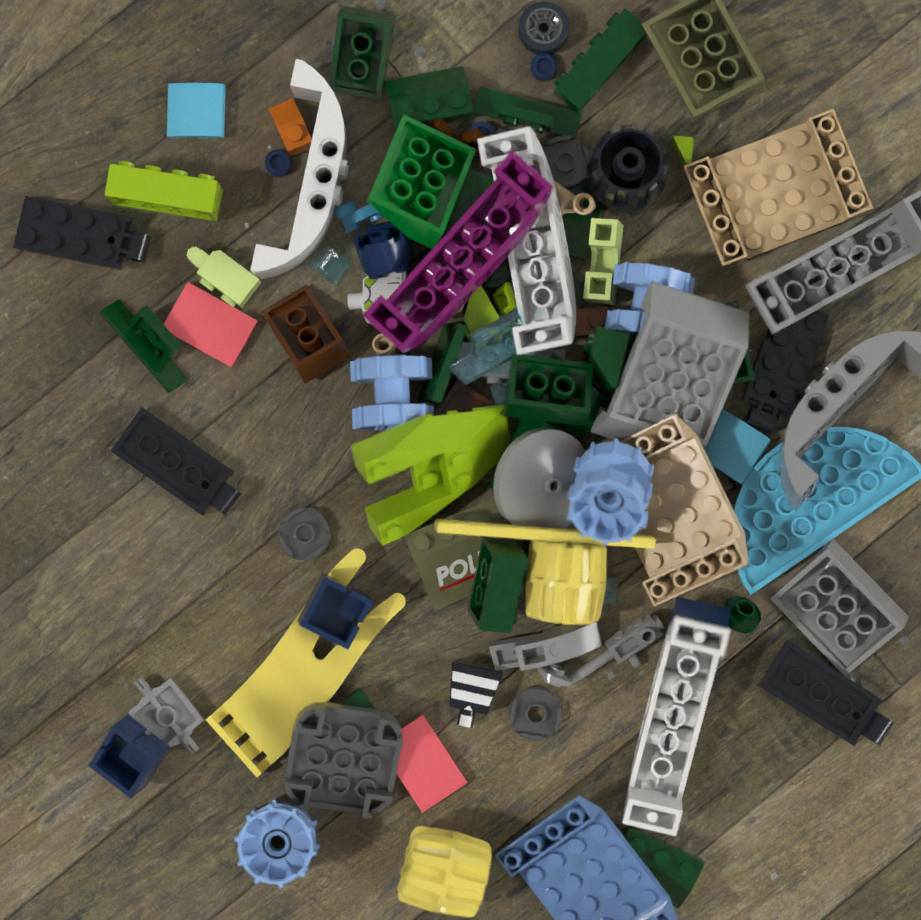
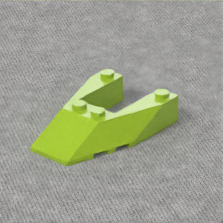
(444, 460)

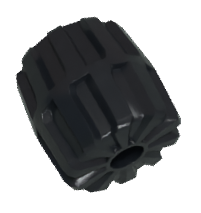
(627, 171)

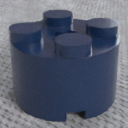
(383, 250)

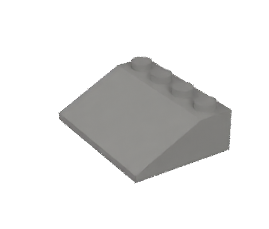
(839, 608)

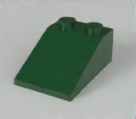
(361, 52)

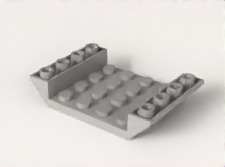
(677, 365)

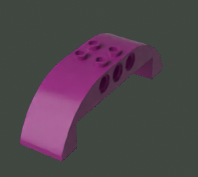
(463, 256)

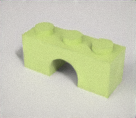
(605, 246)

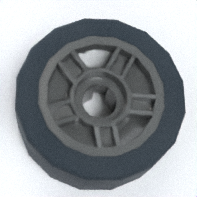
(543, 14)

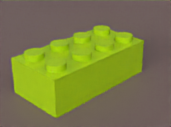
(163, 191)

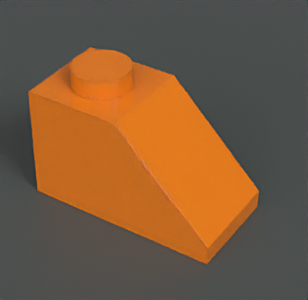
(291, 127)

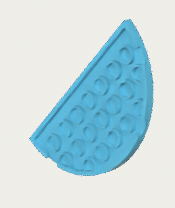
(855, 478)

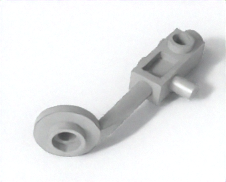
(620, 646)

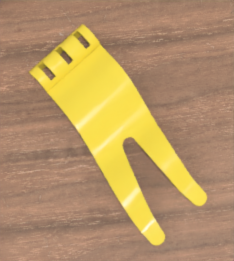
(294, 679)

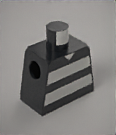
(472, 691)

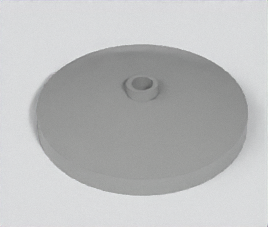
(536, 478)

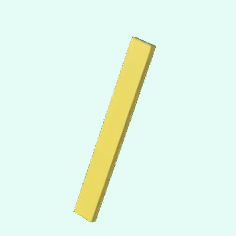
(533, 533)

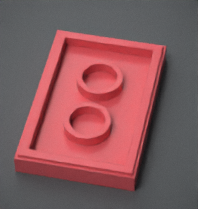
(210, 324)
(426, 765)

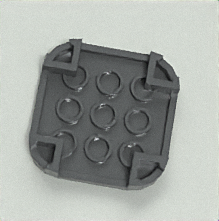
(343, 758)

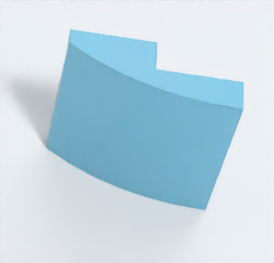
(196, 110)
(735, 447)

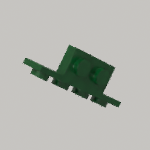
(526, 112)
(148, 341)

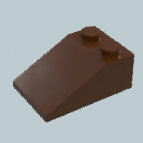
(306, 334)

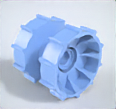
(636, 279)
(391, 390)
(610, 492)
(274, 864)

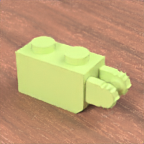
(225, 275)

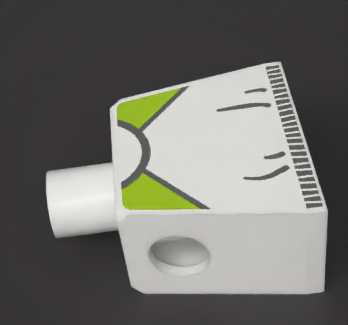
(374, 288)

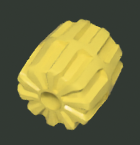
(565, 582)
(444, 871)

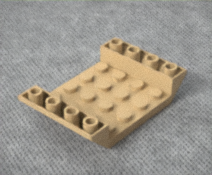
(778, 189)
(686, 514)

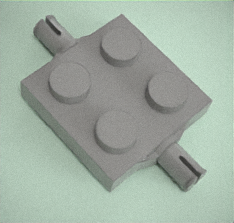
(167, 713)

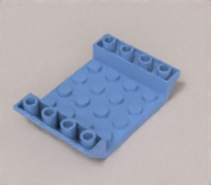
(586, 868)

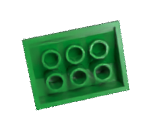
(420, 180)

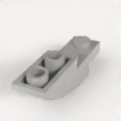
(546, 648)

